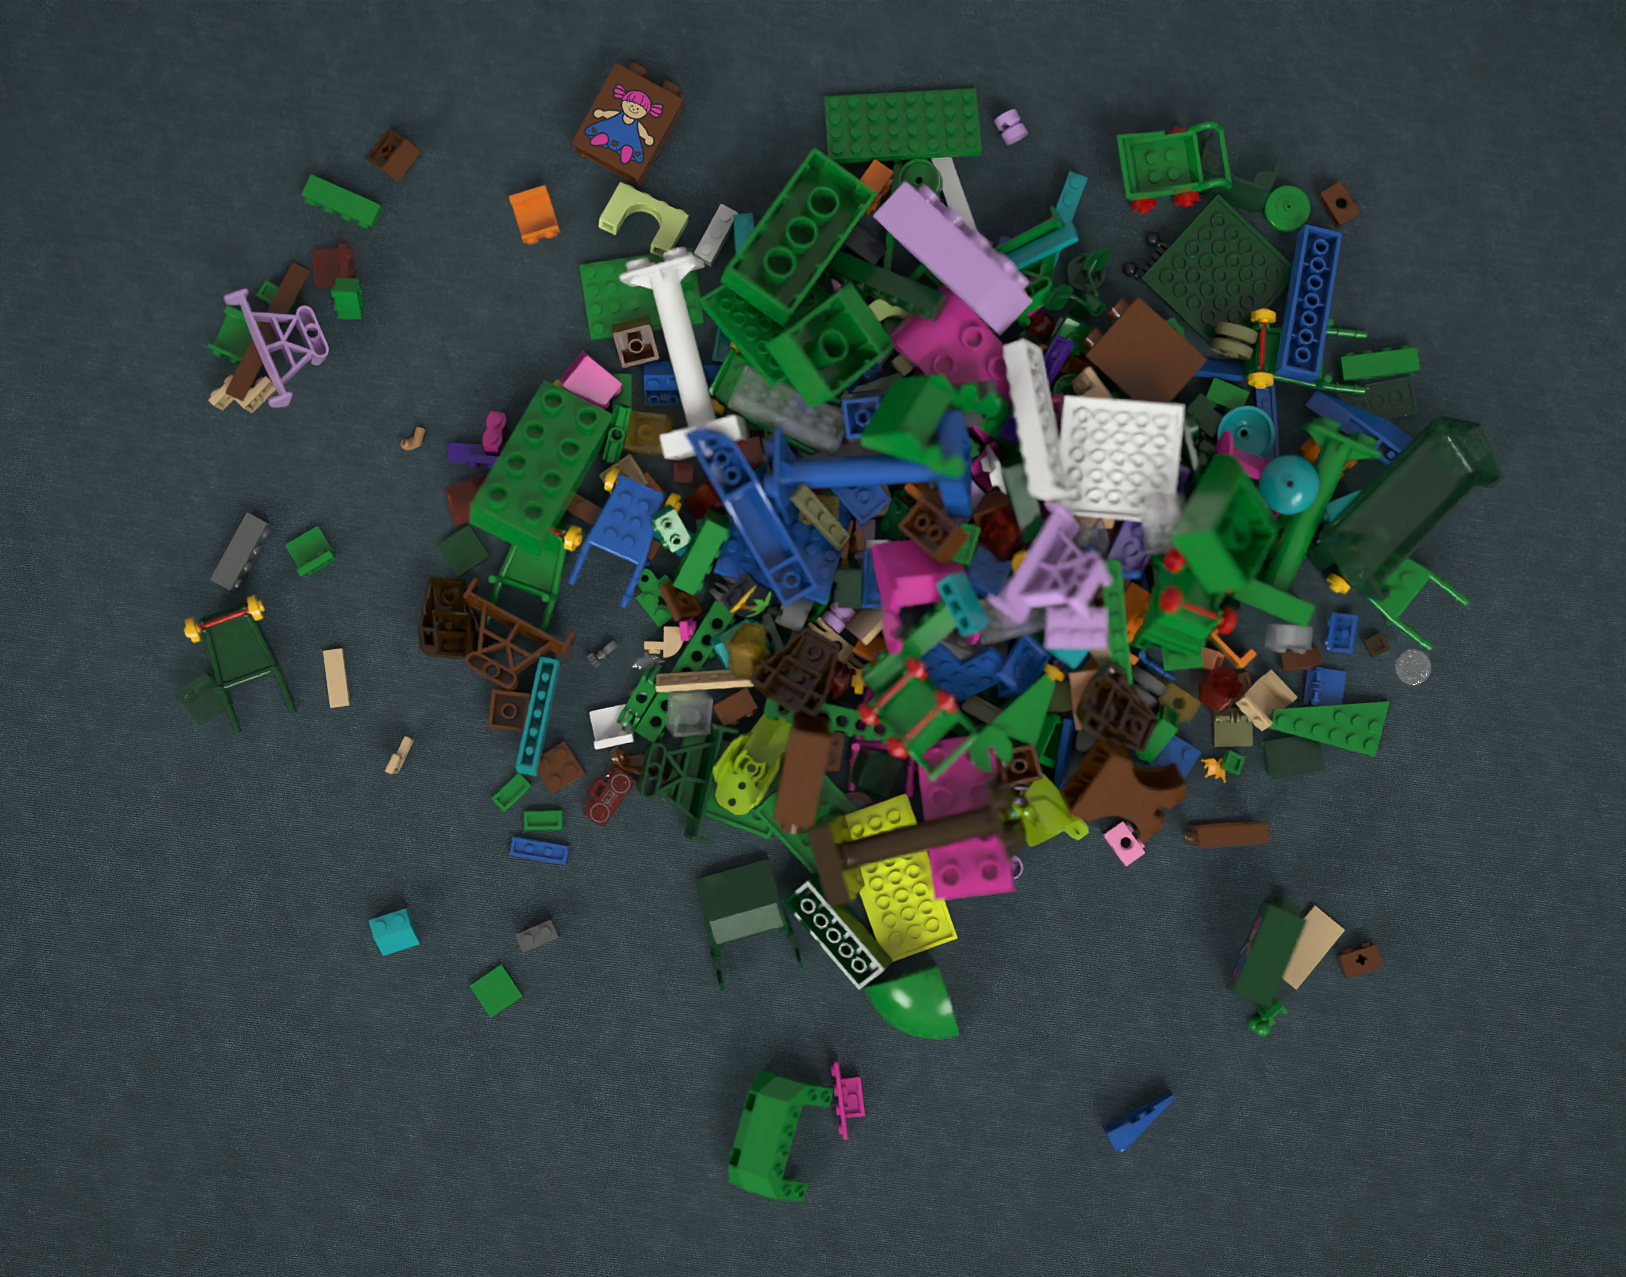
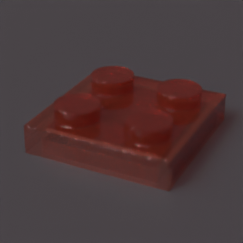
(1000, 534)

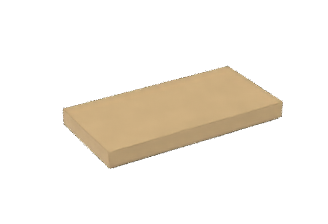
(1314, 943)

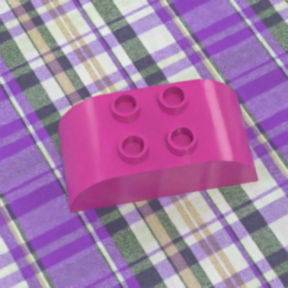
(956, 347)

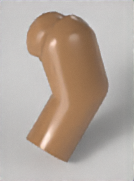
(415, 441)

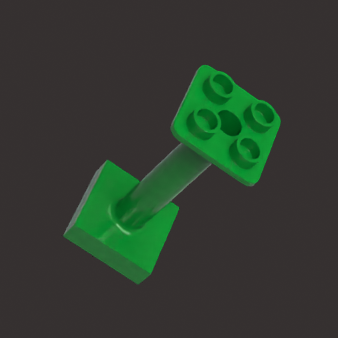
(1273, 590)

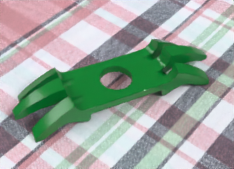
(633, 705)

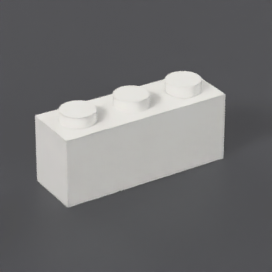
(715, 235)

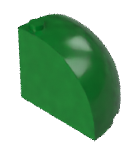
(915, 1003)

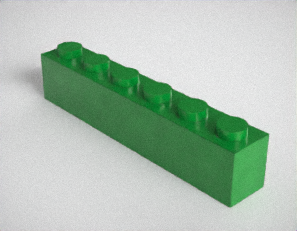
(915, 643)

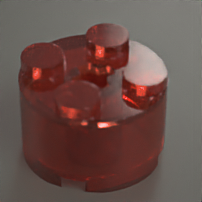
(1220, 689)

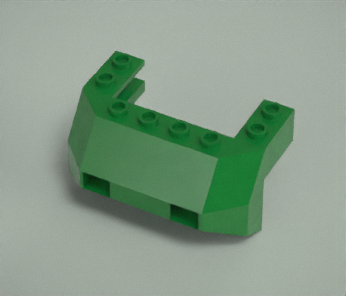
(768, 1132)

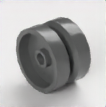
(1147, 683)

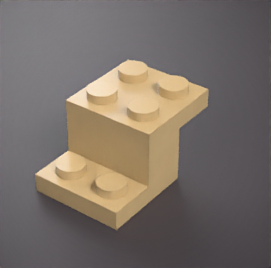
(1089, 385)
(254, 398)

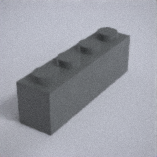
(241, 552)

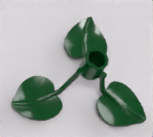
(1090, 300)

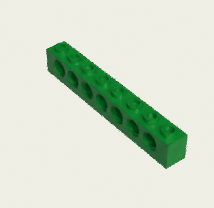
(717, 611)
(773, 711)

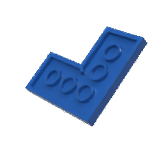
(963, 677)

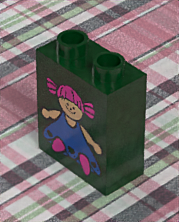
(1267, 951)

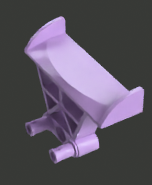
(305, 320)
(1045, 570)

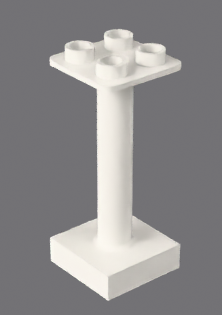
(682, 348)

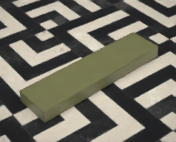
(820, 516)

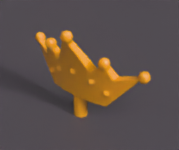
(1214, 768)

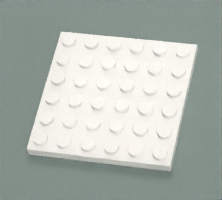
(1118, 455)

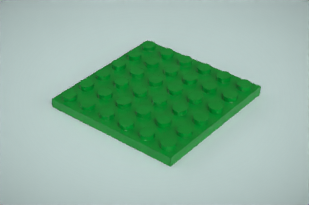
(752, 328)

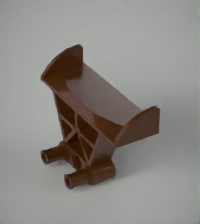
(480, 663)

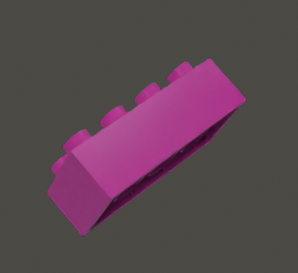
(974, 865)

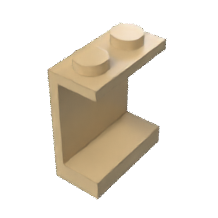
(1264, 695)

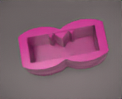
(495, 433)

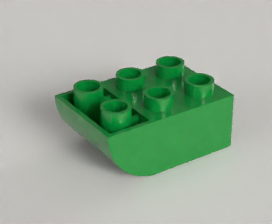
(830, 345)
(1225, 527)

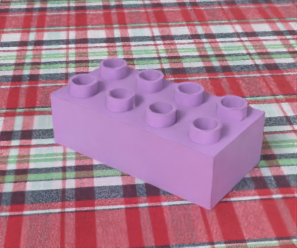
(956, 255)

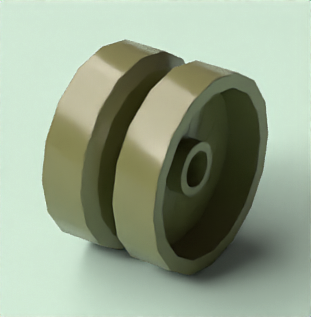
(1233, 340)

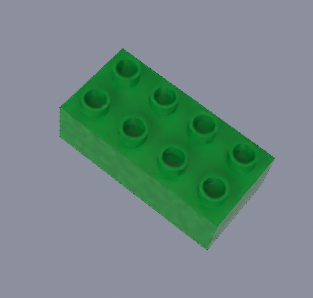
(798, 237)
(540, 468)

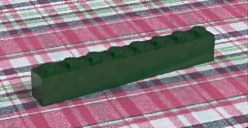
(886, 286)

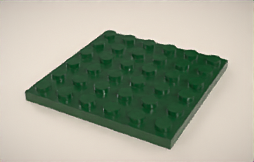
(1218, 271)

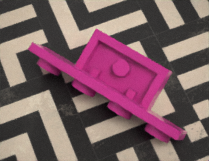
(850, 1098)

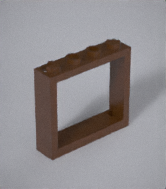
(1227, 834)

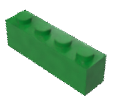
(341, 201)
(1379, 364)

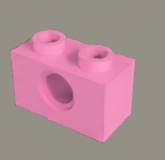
(1114, 836)

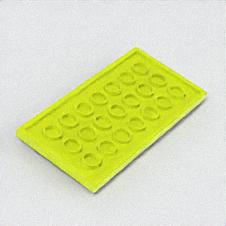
(900, 890)

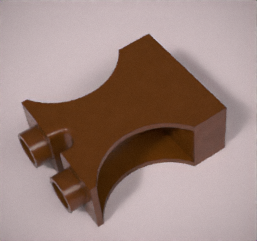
(1112, 786)

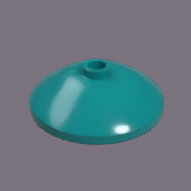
(1257, 424)
(1278, 495)

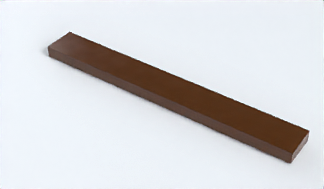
(281, 304)

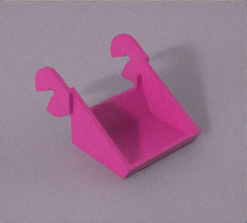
(906, 578)

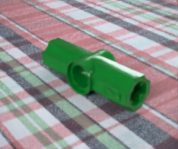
(615, 444)

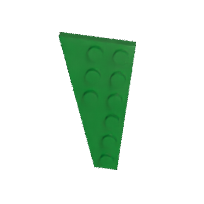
(1342, 725)

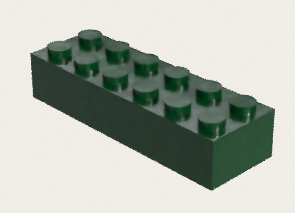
(838, 932)

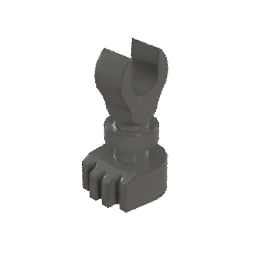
(595, 659)

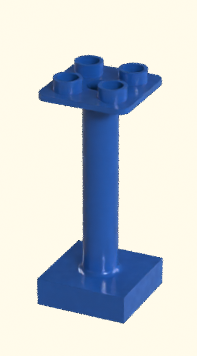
(870, 470)

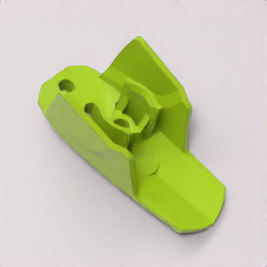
(753, 761)
(1046, 813)

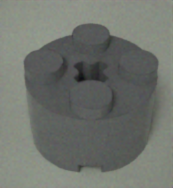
(794, 614)

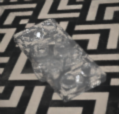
(1158, 519)

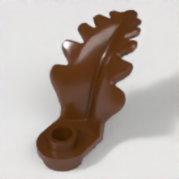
(635, 763)

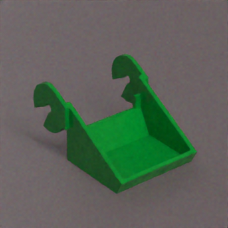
(911, 414)
(1020, 721)

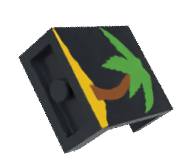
(748, 598)

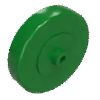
(1287, 208)

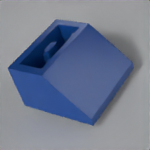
(660, 384)

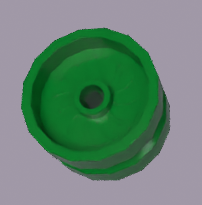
(921, 170)

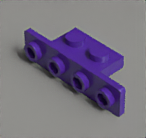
(470, 454)

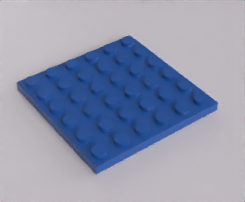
(811, 545)

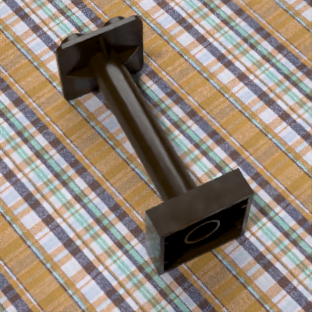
(841, 857)

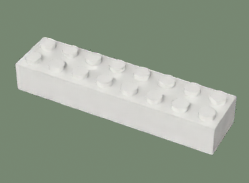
(1035, 421)

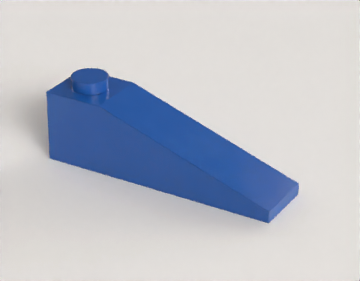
(1129, 1128)

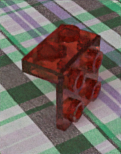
(332, 264)

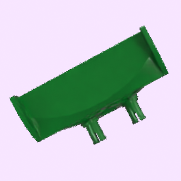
(1040, 272)

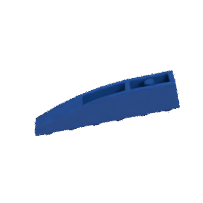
(1353, 419)

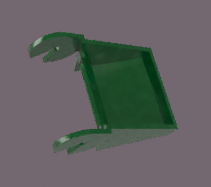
(741, 905)

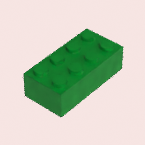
(701, 552)

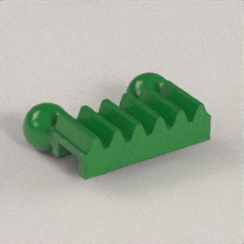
(1263, 1023)

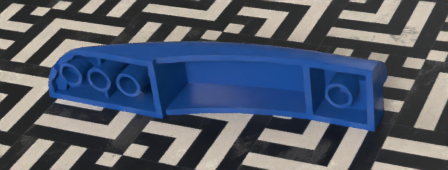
(753, 514)

